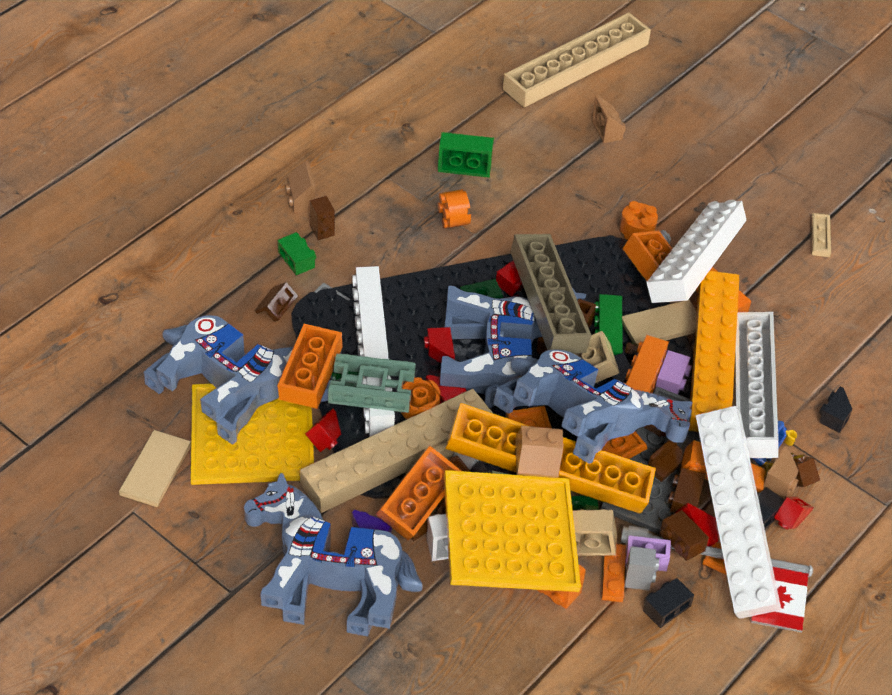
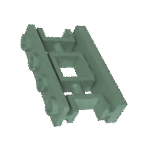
(369, 395)

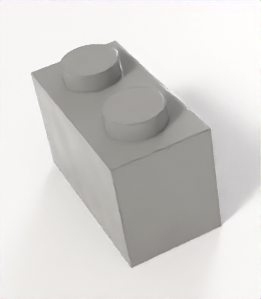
(641, 568)

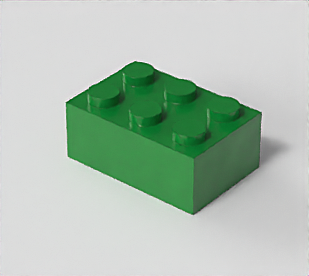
(465, 154)

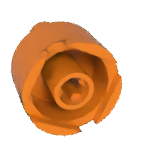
(454, 208)
(638, 218)
(423, 396)

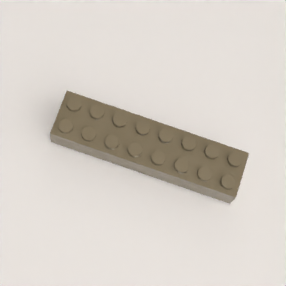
(550, 293)

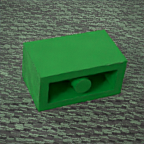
(296, 253)

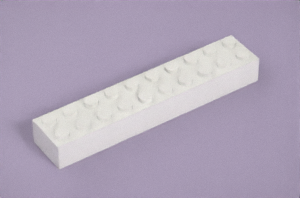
(696, 252)
(371, 337)
(757, 382)
(738, 513)

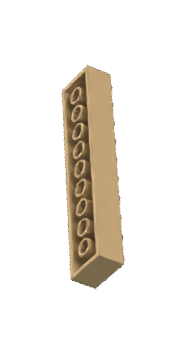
(576, 59)
(381, 455)

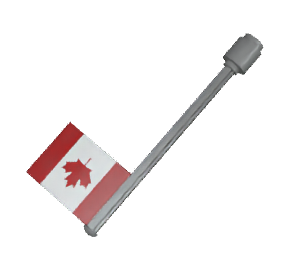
(790, 582)

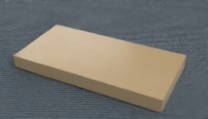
(661, 322)
(155, 468)

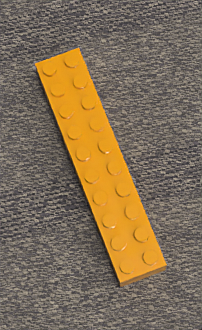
(714, 345)
(605, 479)

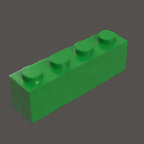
(610, 320)

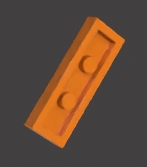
(614, 575)

